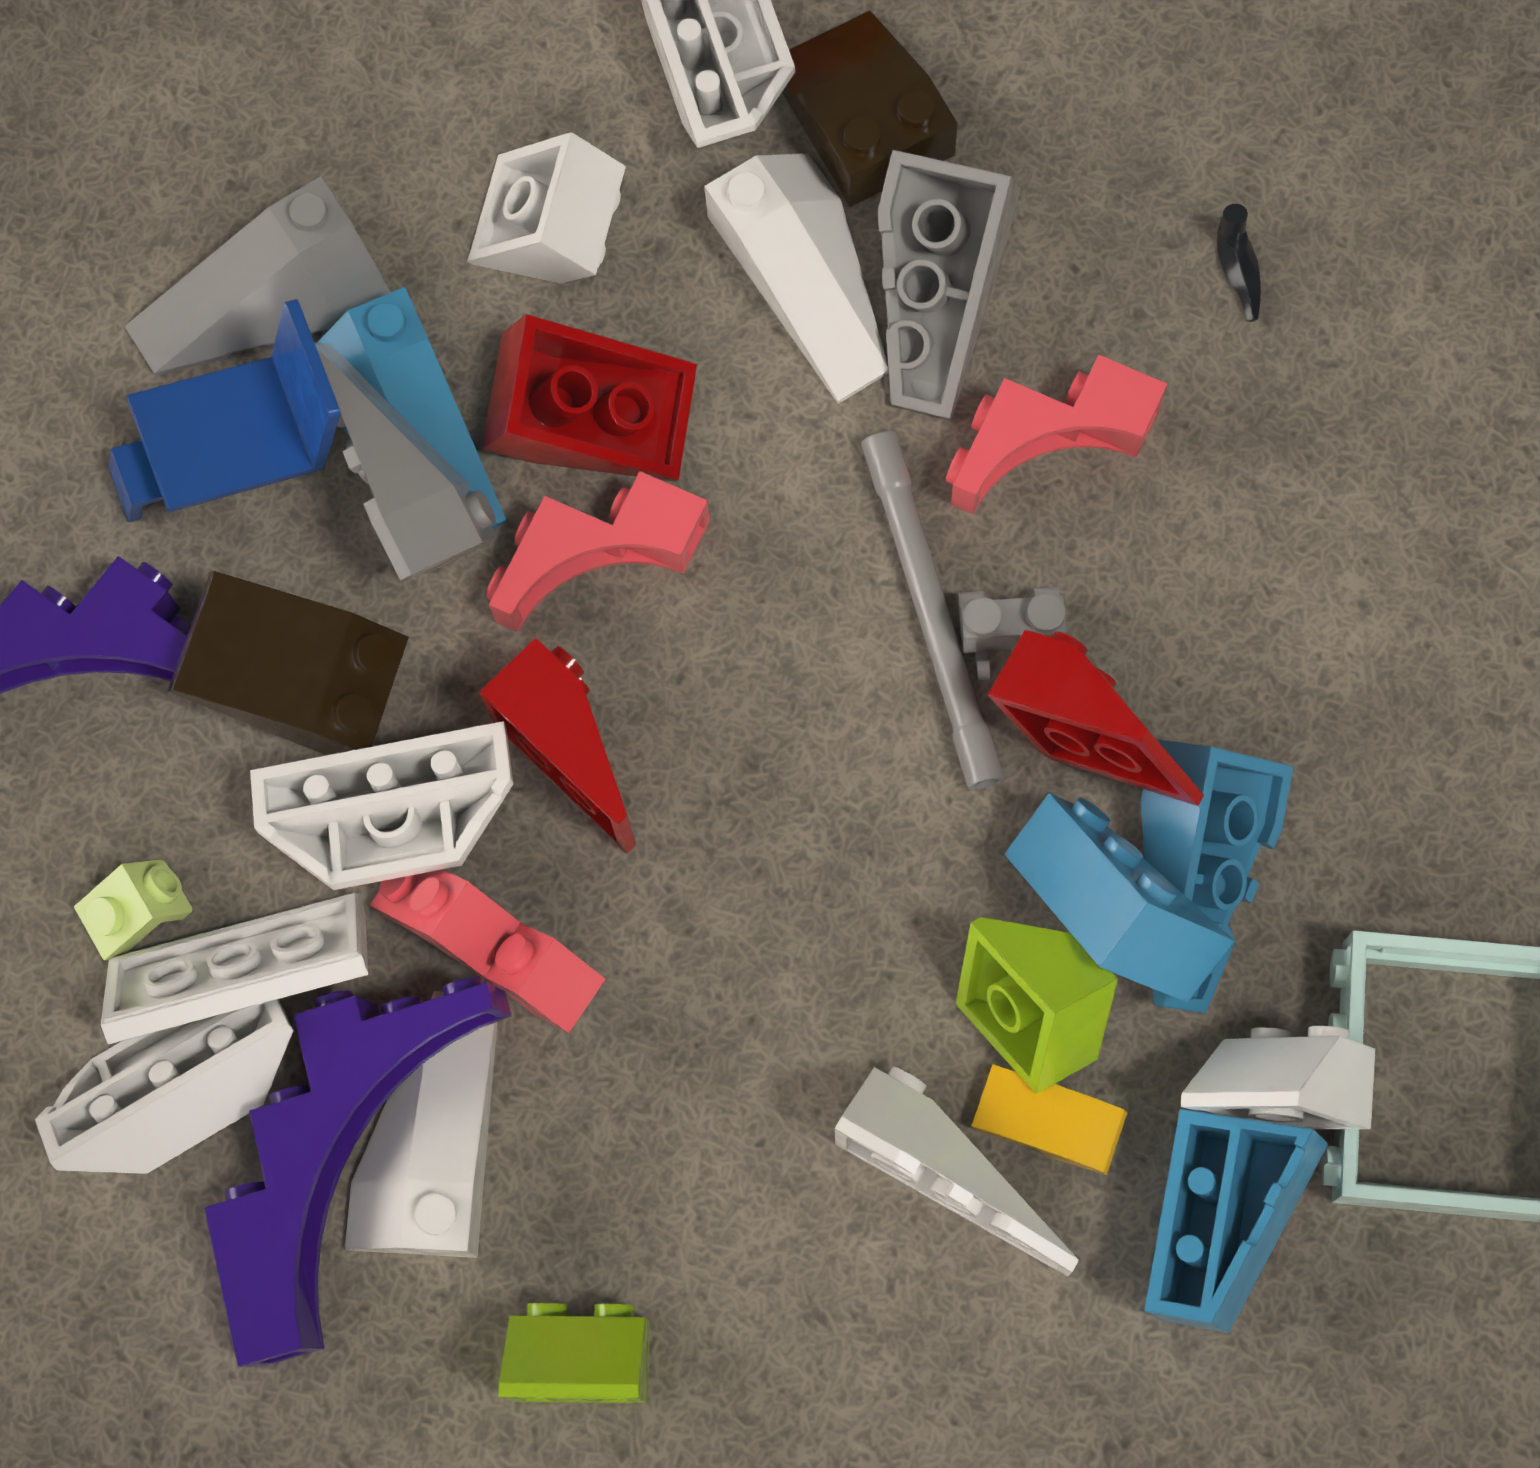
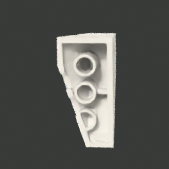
(801, 257)
(428, 1157)

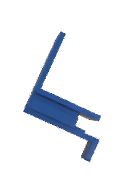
(230, 427)

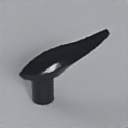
(1239, 259)

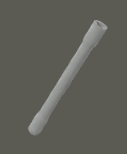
(970, 732)

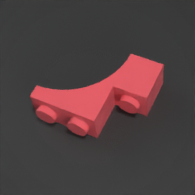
(1102, 410)
(650, 526)
(492, 944)

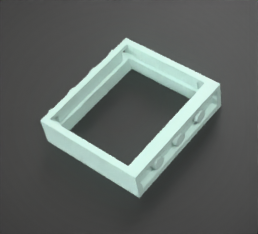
(1348, 972)

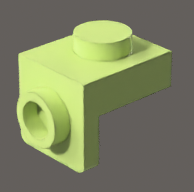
(131, 905)

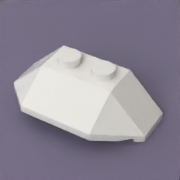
(720, 62)
(385, 805)
(165, 1091)

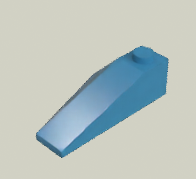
(396, 358)
(1214, 845)

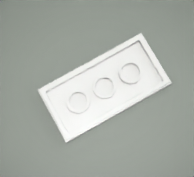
(235, 967)

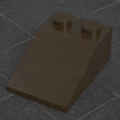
(862, 100)
(288, 665)

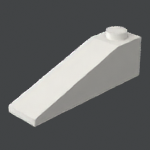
(921, 1146)

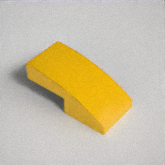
(1055, 1121)

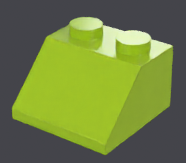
(1035, 998)
(576, 1356)

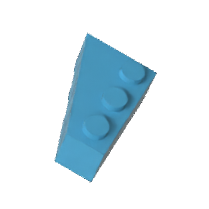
(1116, 900)
(1223, 1213)

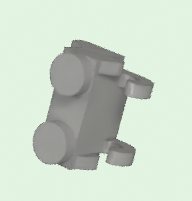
(1001, 622)

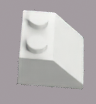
(548, 210)
(1288, 1079)

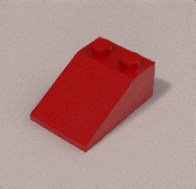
(588, 402)
(1081, 719)
(555, 729)

